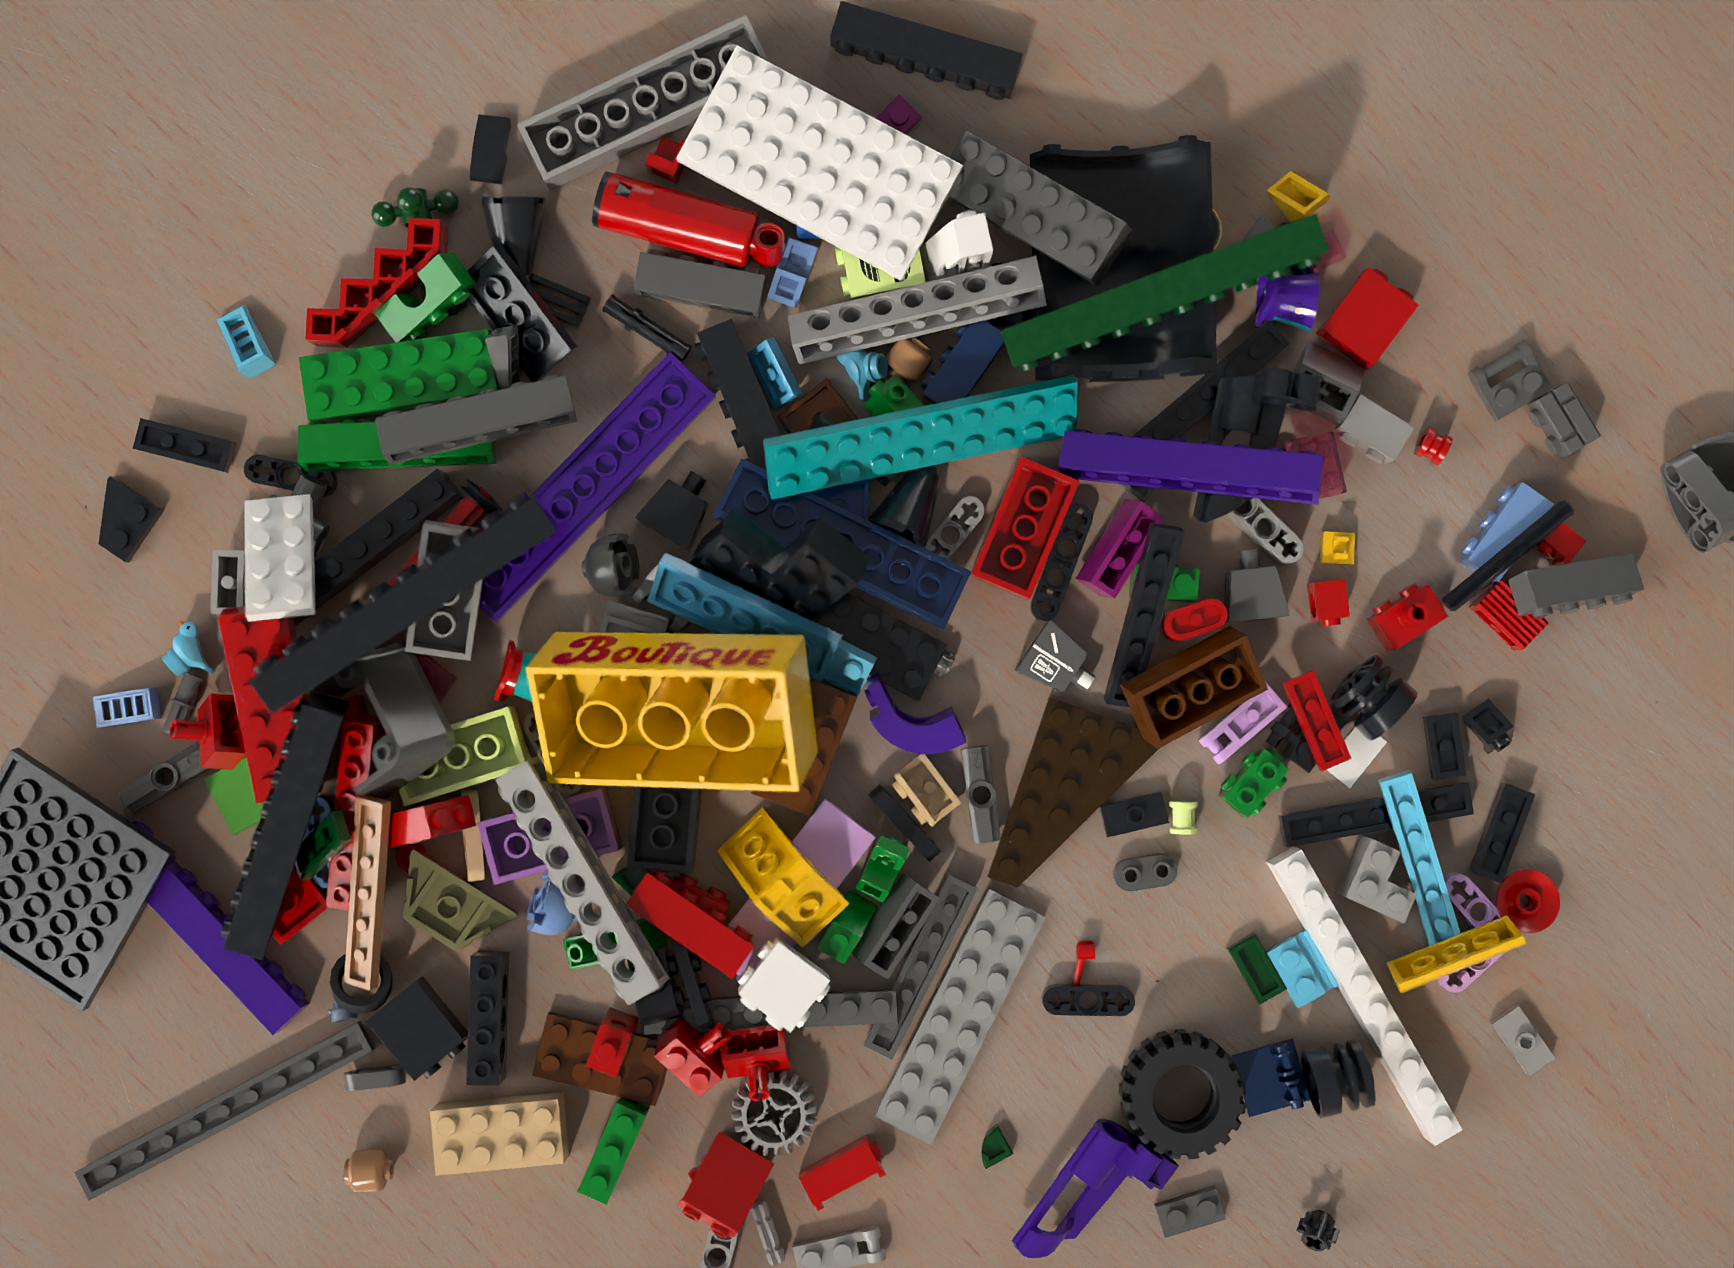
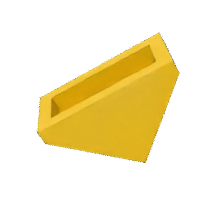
(1297, 196)

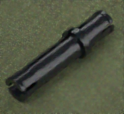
(636, 321)

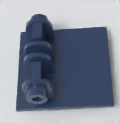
(1272, 1078)

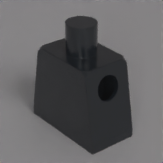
(676, 510)

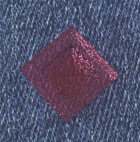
(1335, 252)

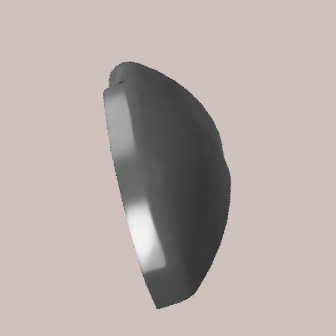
(1702, 491)

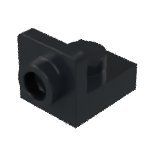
(1490, 726)

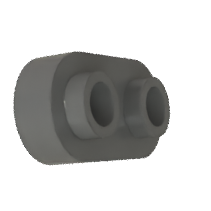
(1145, 871)

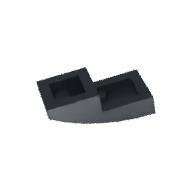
(489, 149)

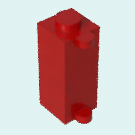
(841, 1170)

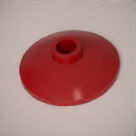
(1542, 900)

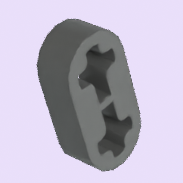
(374, 1077)

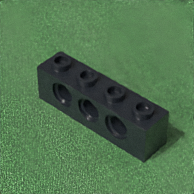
(487, 1018)

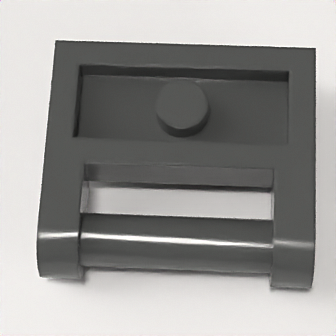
(1514, 390)

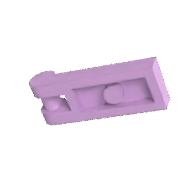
(1242, 724)

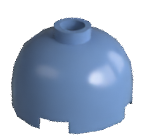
(548, 910)

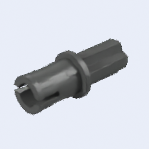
(183, 699)

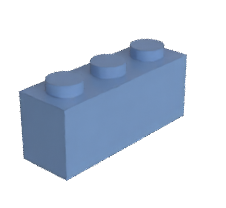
(1515, 513)

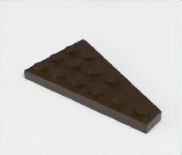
(1067, 776)

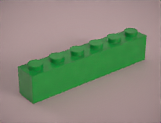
(357, 446)

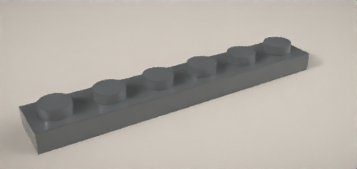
(923, 963)

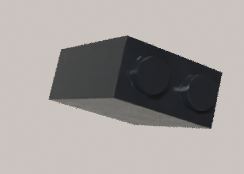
(419, 1029)

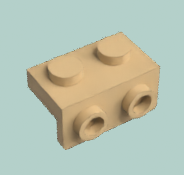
(926, 789)

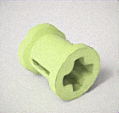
(1183, 817)

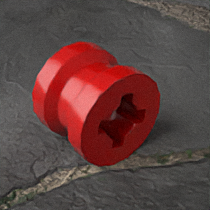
(1433, 445)

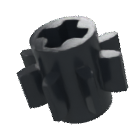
(1318, 1230)

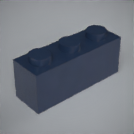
(964, 363)

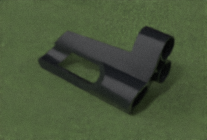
(1255, 407)

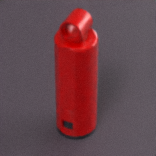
(685, 222)

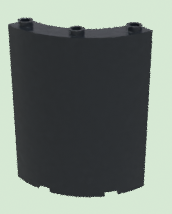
(1169, 207)

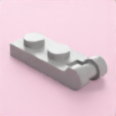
(840, 1249)

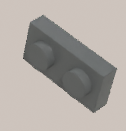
(1190, 1211)

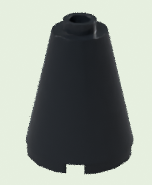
(515, 225)
(910, 505)

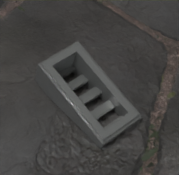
(504, 355)

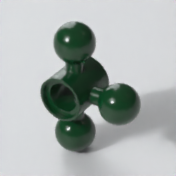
(414, 204)

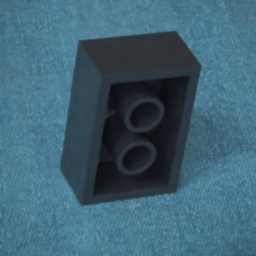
(664, 828)

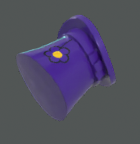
(1288, 300)

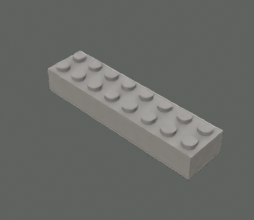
(633, 106)

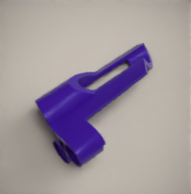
(1103, 1163)

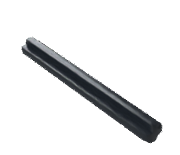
(1508, 555)

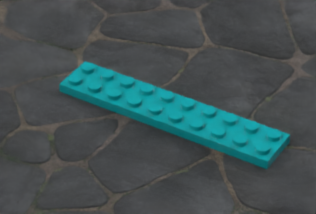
(920, 437)

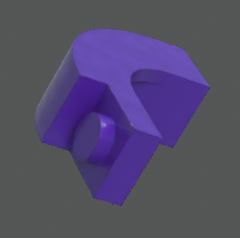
(913, 734)

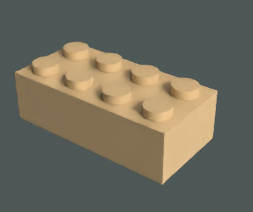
(499, 1133)

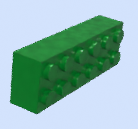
(396, 376)

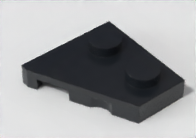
(125, 519)

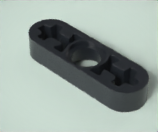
(270, 462)
(904, 822)
(1111, 993)

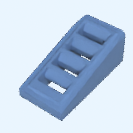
(150, 704)

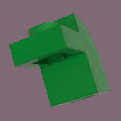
(882, 868)

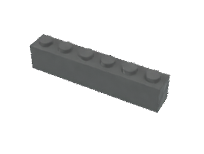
(475, 419)

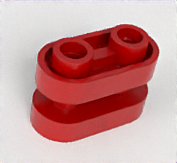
(1193, 620)

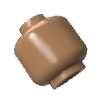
(909, 359)
(368, 1170)

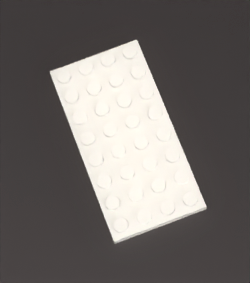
(819, 163)

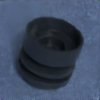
(1379, 703)
(1342, 1077)

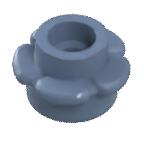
(340, 1014)

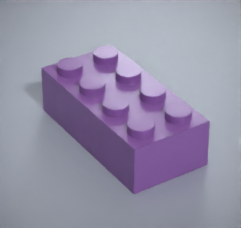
(510, 848)

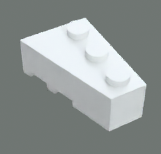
(957, 247)

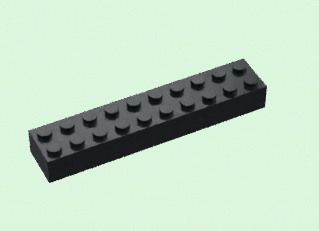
(404, 602)

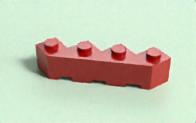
(393, 273)

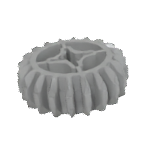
(760, 1119)

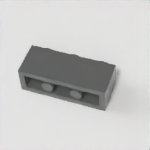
(895, 926)

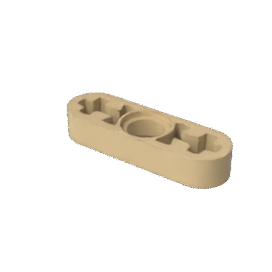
(472, 842)

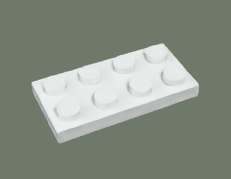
(279, 557)

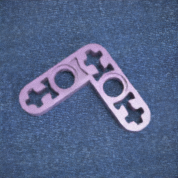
(1468, 888)

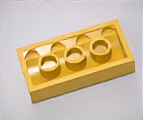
(1455, 953)

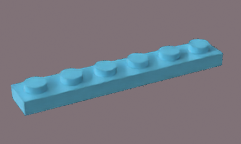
(1419, 856)

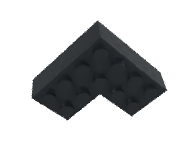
(800, 578)

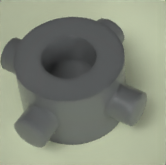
(945, 663)

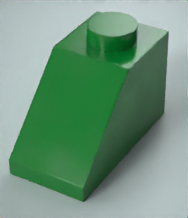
(846, 927)

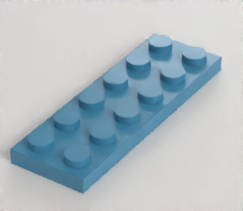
(732, 610)

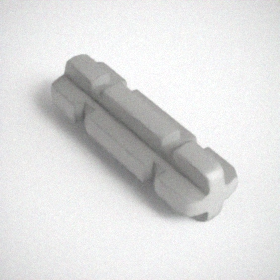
(768, 1233)

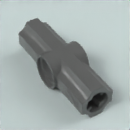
(152, 786)
(982, 815)

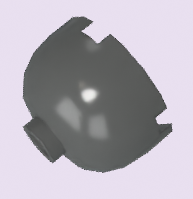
(612, 566)

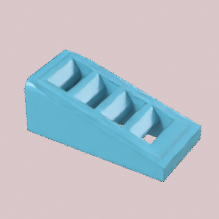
(254, 360)

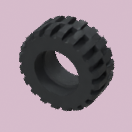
(1206, 1128)

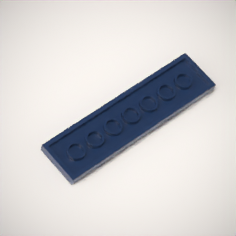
(897, 567)

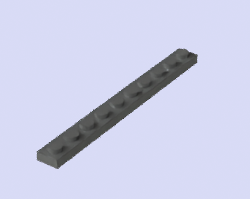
(224, 1110)

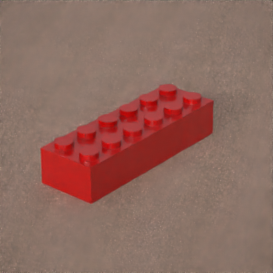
(262, 732)

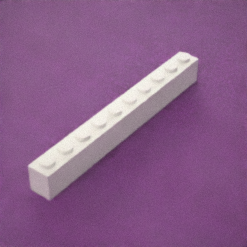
(1364, 996)

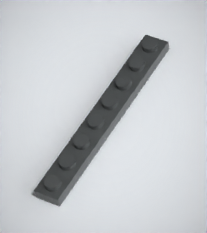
(833, 1010)

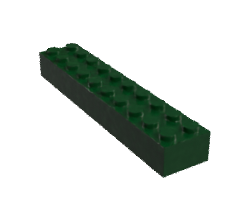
(1168, 289)

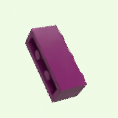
(1118, 548)

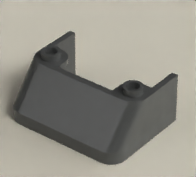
(408, 711)

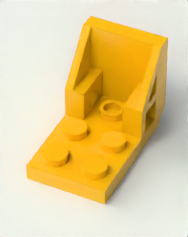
(781, 879)

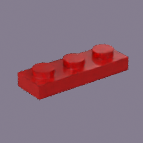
(1316, 720)

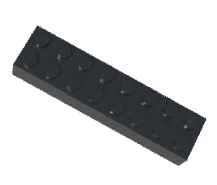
(287, 818)

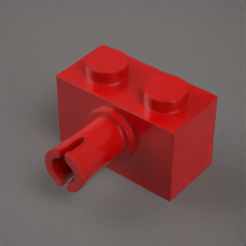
(1407, 616)
(215, 731)
(754, 1054)
(691, 1055)

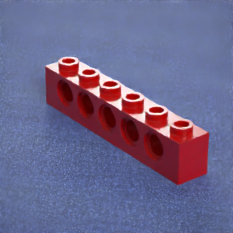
(355, 766)

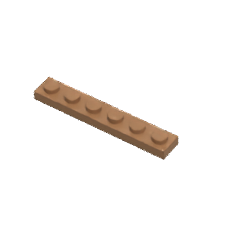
(367, 892)

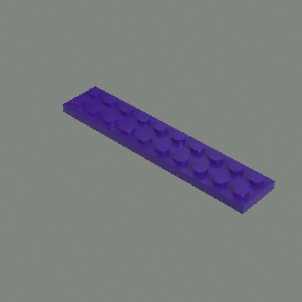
(601, 473)

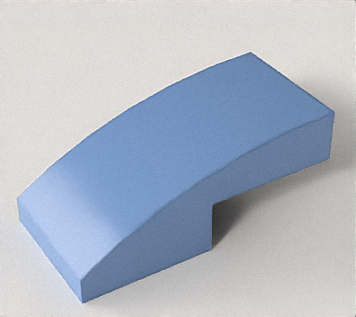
(793, 272)

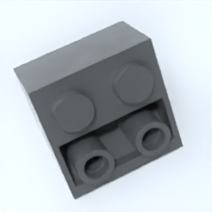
(1339, 381)

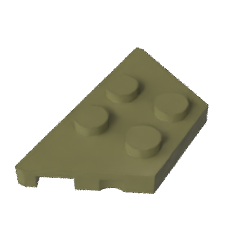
(449, 905)

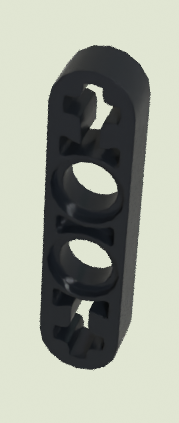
(1065, 564)

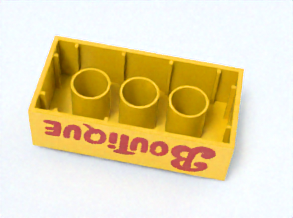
(674, 710)

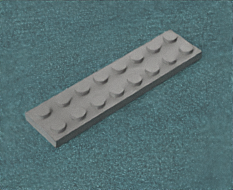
(959, 1016)

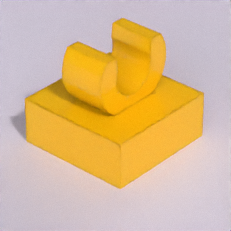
(1337, 548)

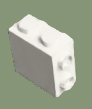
(782, 985)

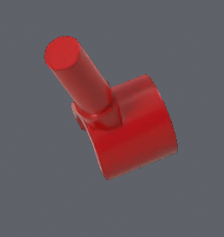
(1084, 951)

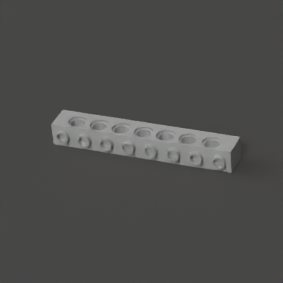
(917, 310)
(598, 885)

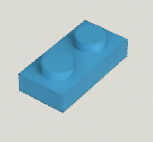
(774, 373)

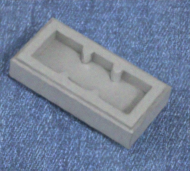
(1522, 1040)

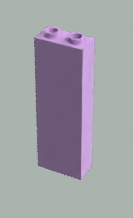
(833, 845)

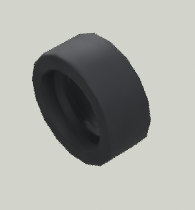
(360, 1005)

